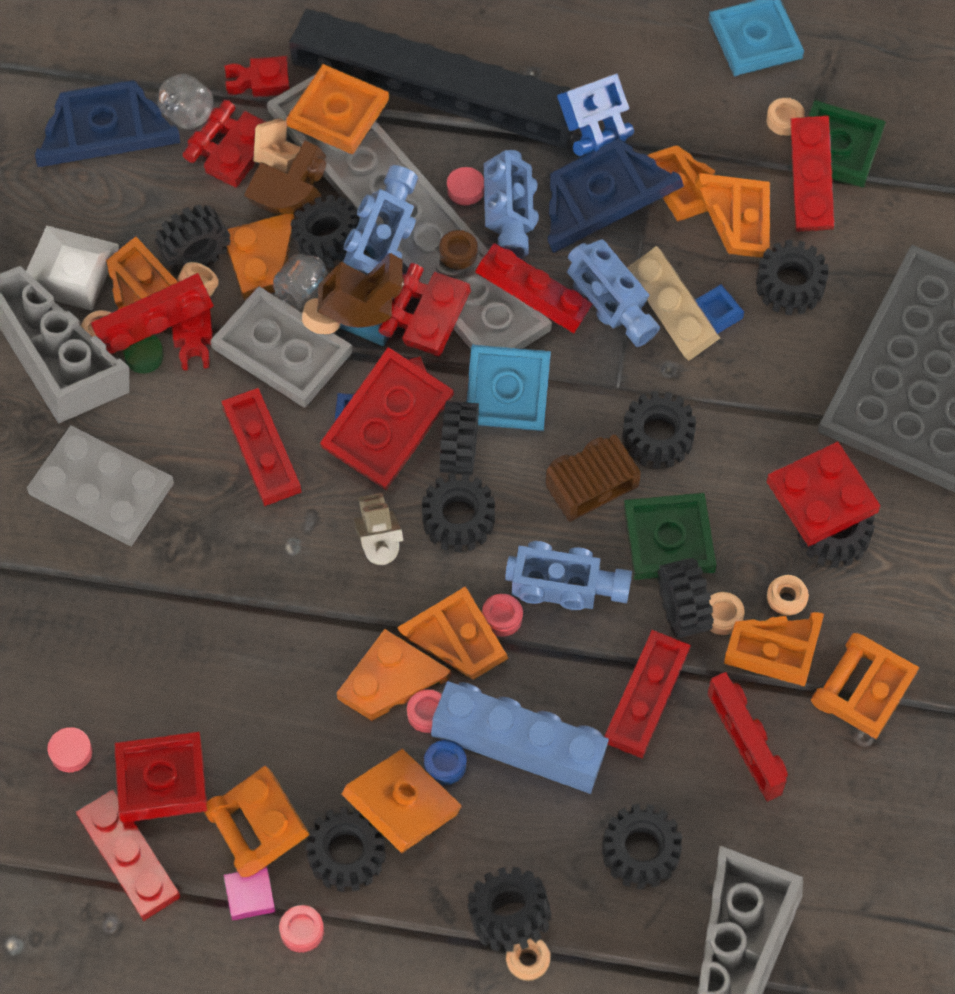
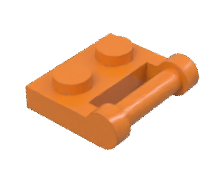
(876, 693)
(269, 816)

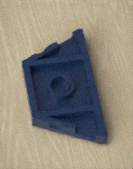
(103, 123)
(603, 190)

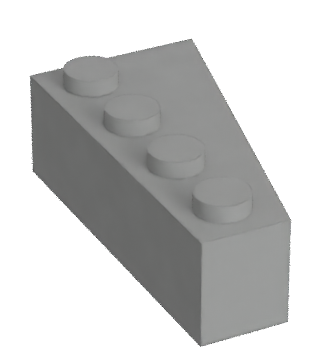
(57, 353)
(747, 923)

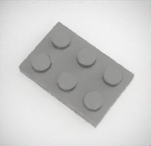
(278, 349)
(100, 485)

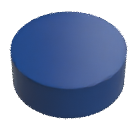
(445, 762)

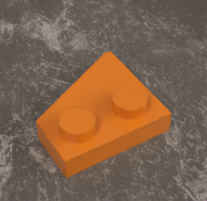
(136, 273)

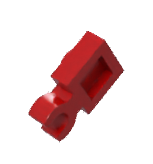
(265, 77)
(192, 337)

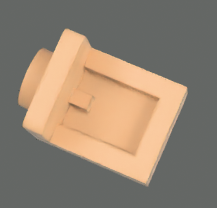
(272, 145)

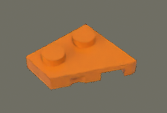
(685, 201)
(738, 211)
(259, 252)
(456, 635)
(775, 647)
(389, 676)

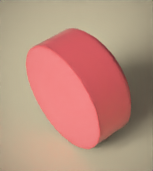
(465, 186)
(503, 614)
(422, 709)
(70, 749)
(301, 928)

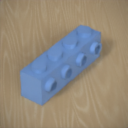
(519, 736)

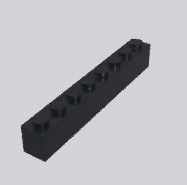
(432, 77)

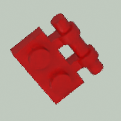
(234, 154)
(435, 314)

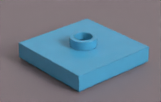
(756, 35)
(509, 386)

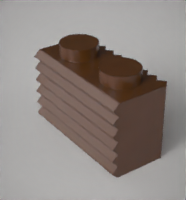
(592, 477)

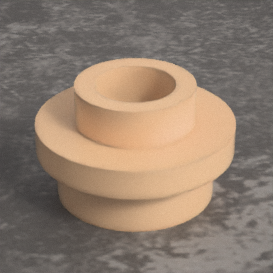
(791, 585)
(531, 972)

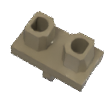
(378, 530)

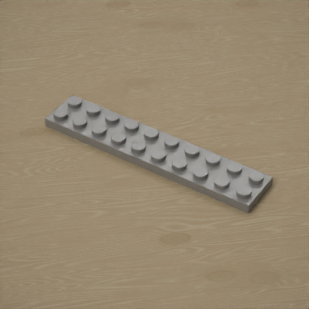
(489, 313)

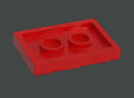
(387, 418)

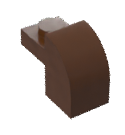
(288, 192)
(361, 298)

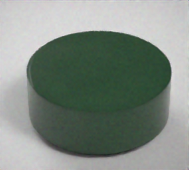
(144, 355)

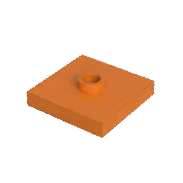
(337, 109)
(401, 800)

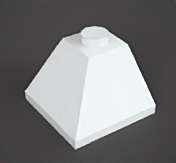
(71, 266)

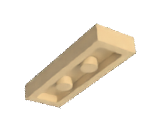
(674, 304)

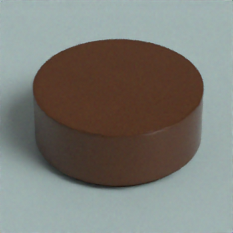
(458, 249)

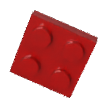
(823, 493)
(160, 777)

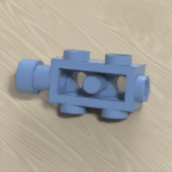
(510, 200)
(396, 216)
(611, 287)
(558, 574)

